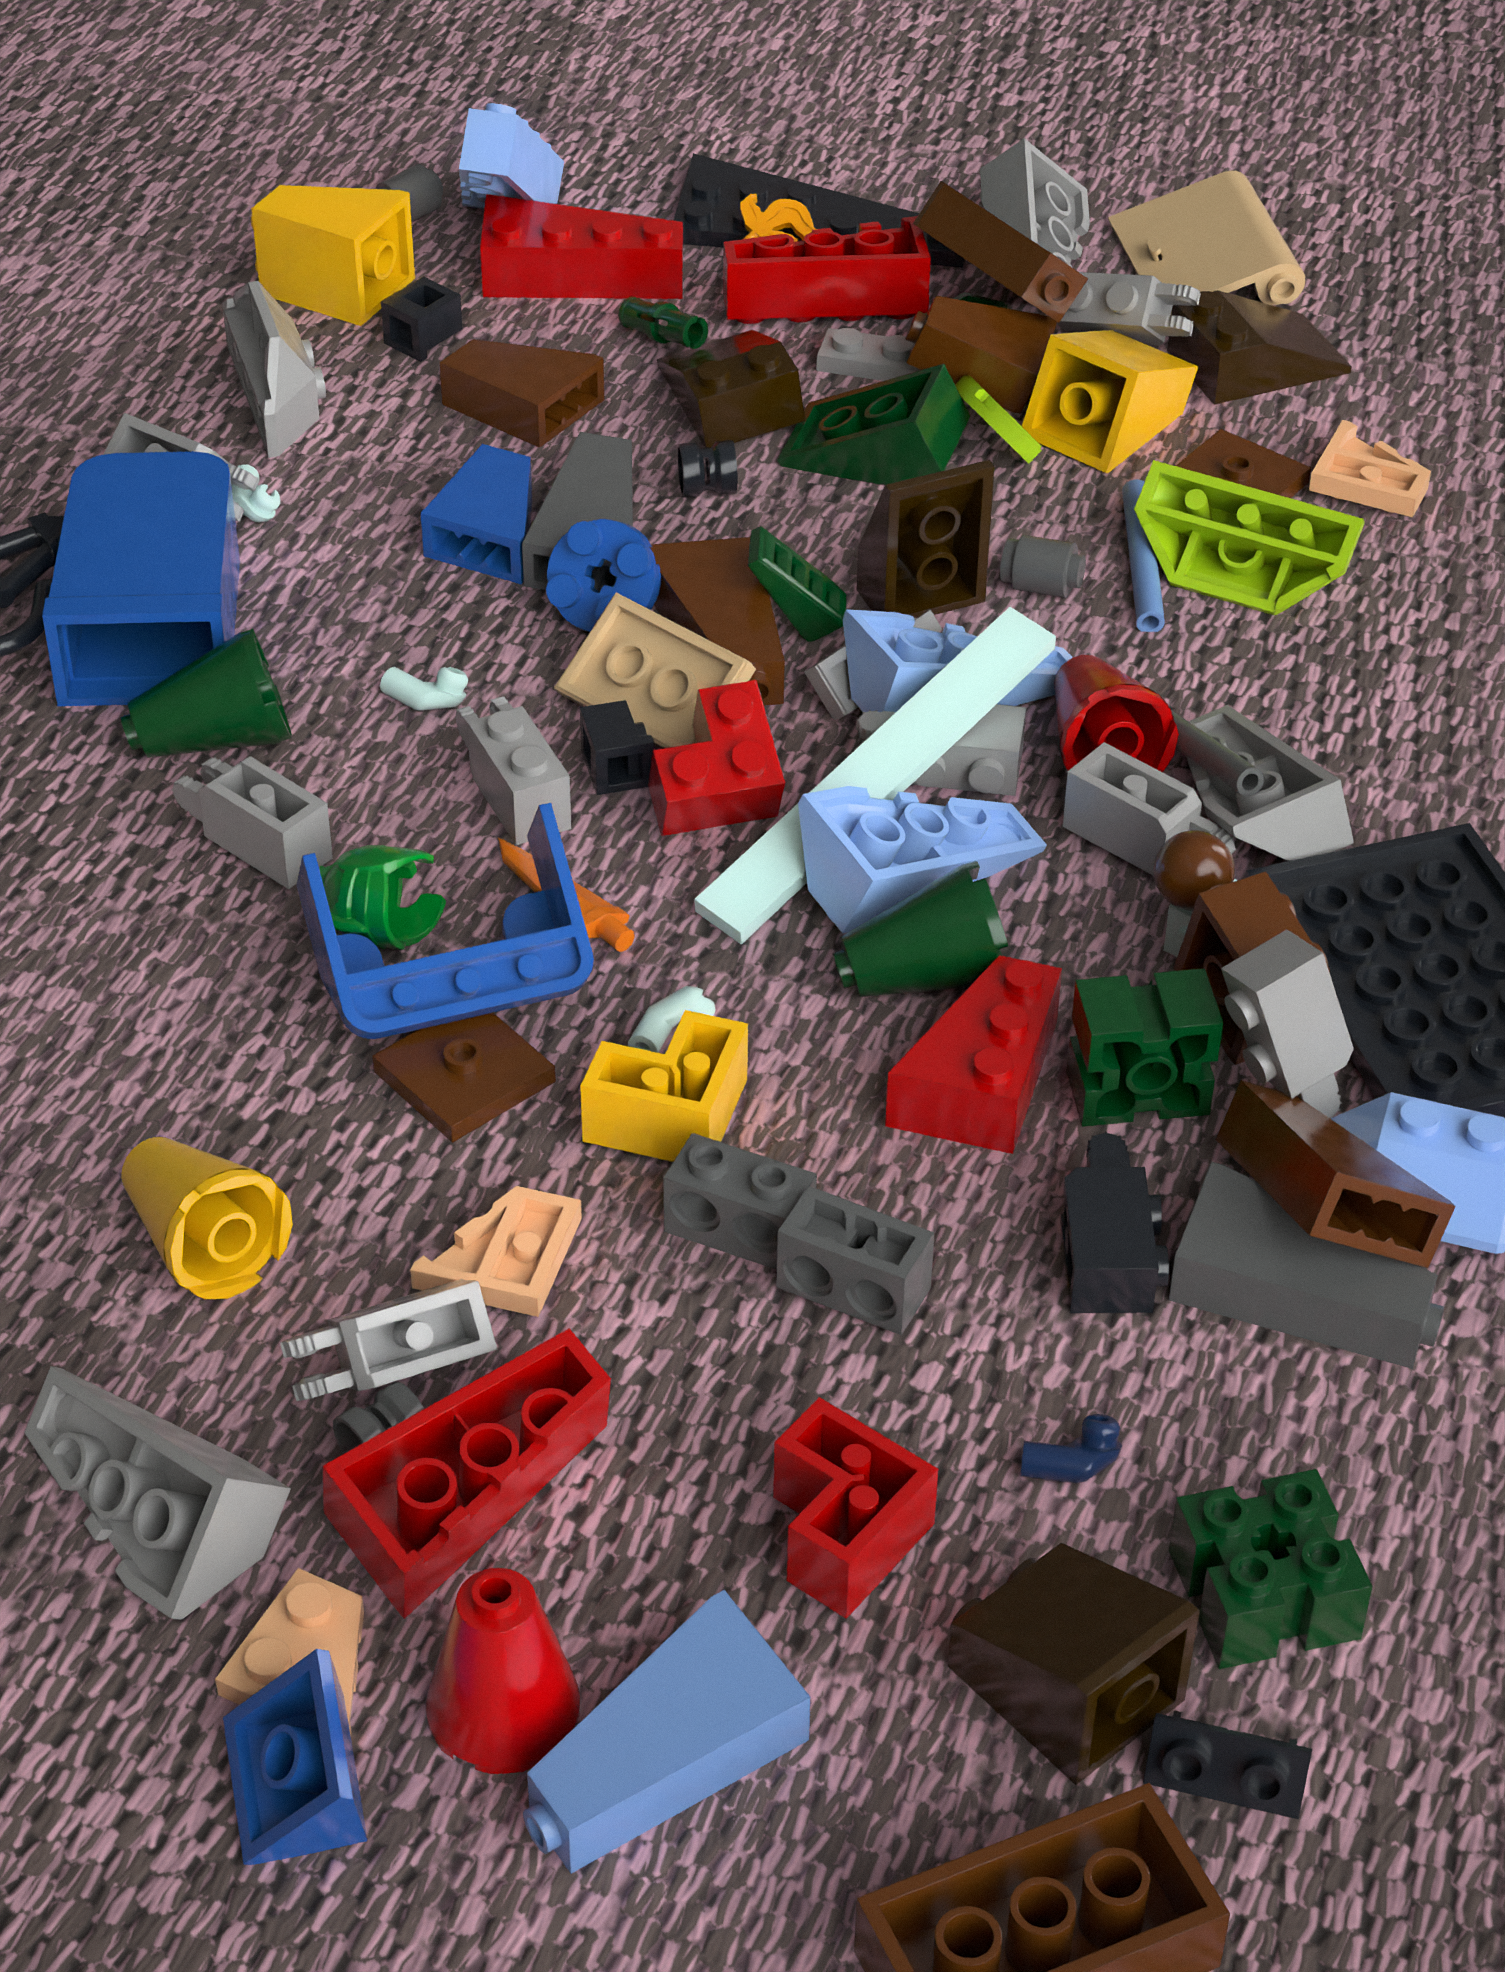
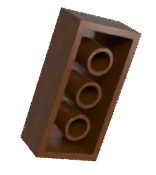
(1068, 1896)

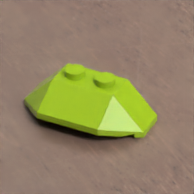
(1241, 539)

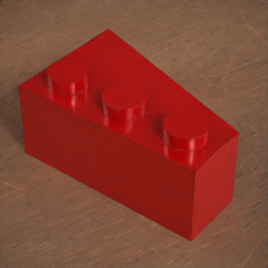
(980, 1059)

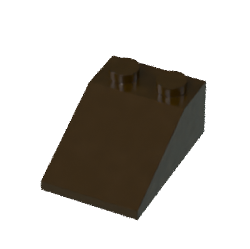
(1252, 347)
(736, 387)
(928, 543)

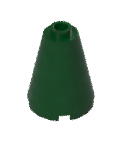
(210, 704)
(927, 940)

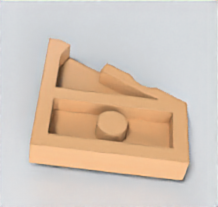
(1369, 474)
(508, 1250)
(301, 1618)

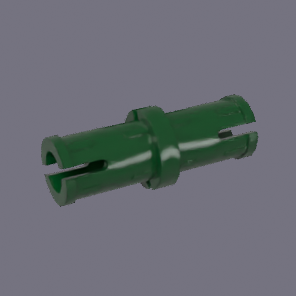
(681, 327)

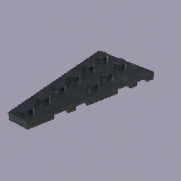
(713, 213)

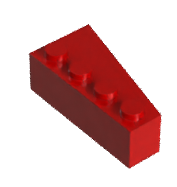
(577, 252)
(828, 275)
(463, 1467)

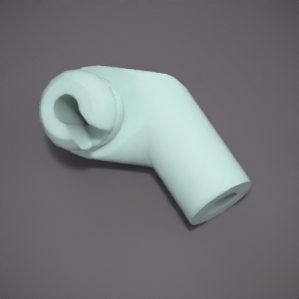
(256, 504)
(420, 695)
(666, 1014)

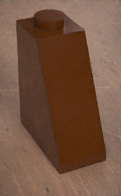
(988, 342)
(522, 387)

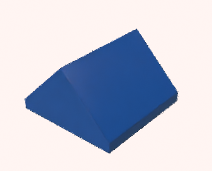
(294, 1765)

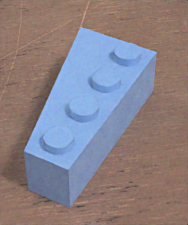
(506, 159)

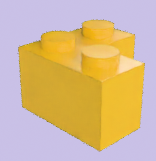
(657, 1100)

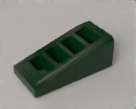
(800, 590)

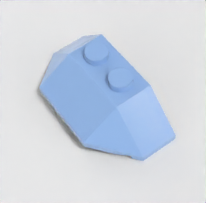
(1451, 1152)

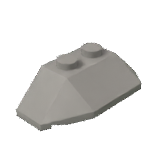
(272, 367)

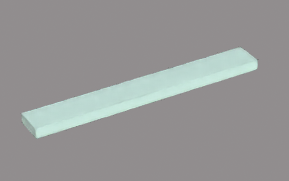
(883, 764)

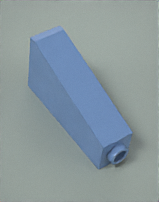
(667, 1737)

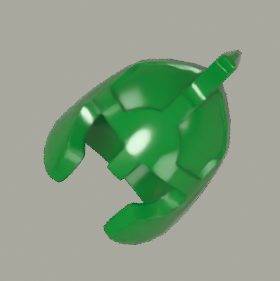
(367, 893)

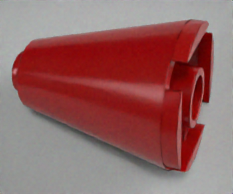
(1110, 707)
(500, 1677)

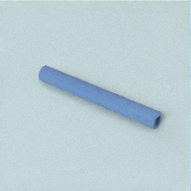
(1143, 565)

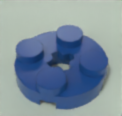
(587, 547)

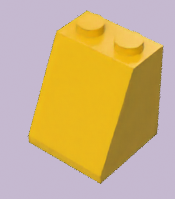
(334, 248)
(1105, 396)

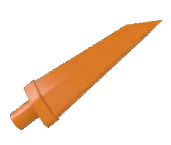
(600, 917)

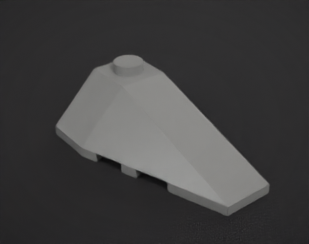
(1036, 199)
(1295, 811)
(164, 1498)

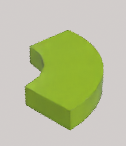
(998, 418)

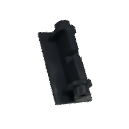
(1227, 1765)

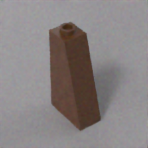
(1000, 251)
(720, 598)
(1332, 1178)

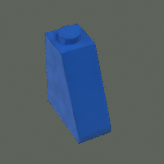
(482, 515)

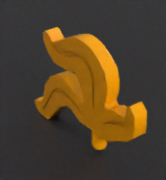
(778, 215)

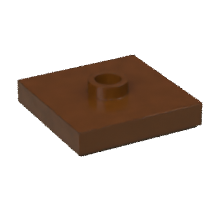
(1247, 464)
(464, 1072)

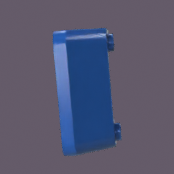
(539, 960)

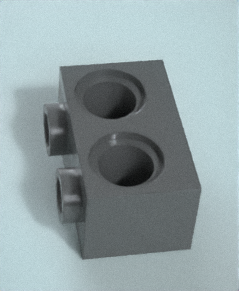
(731, 1198)
(854, 1259)

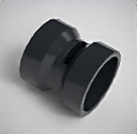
(719, 468)

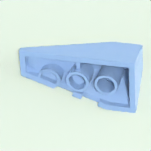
(895, 660)
(879, 851)

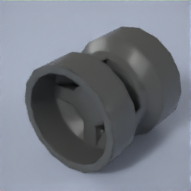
(389, 1408)

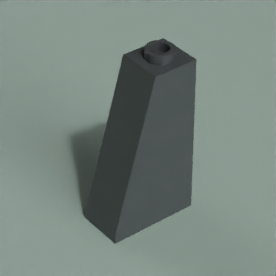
(589, 487)
(1260, 1267)

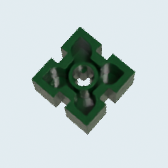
(1143, 1047)
(1269, 1568)

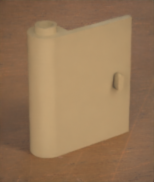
(1211, 239)

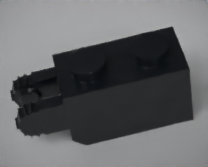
(1111, 1233)

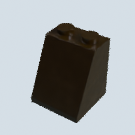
(1076, 1655)

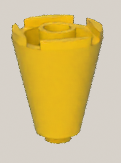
(207, 1215)

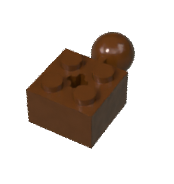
(1227, 917)

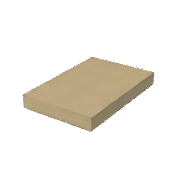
(652, 667)

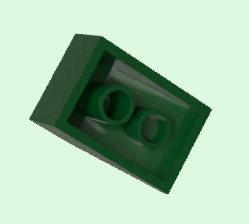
(881, 430)

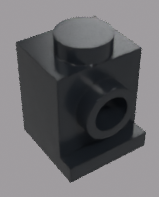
(420, 317)
(615, 748)

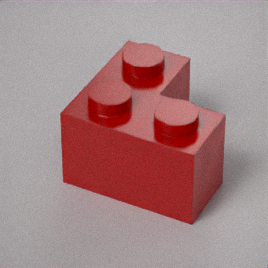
(725, 775)
(856, 1503)

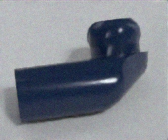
(1078, 1459)

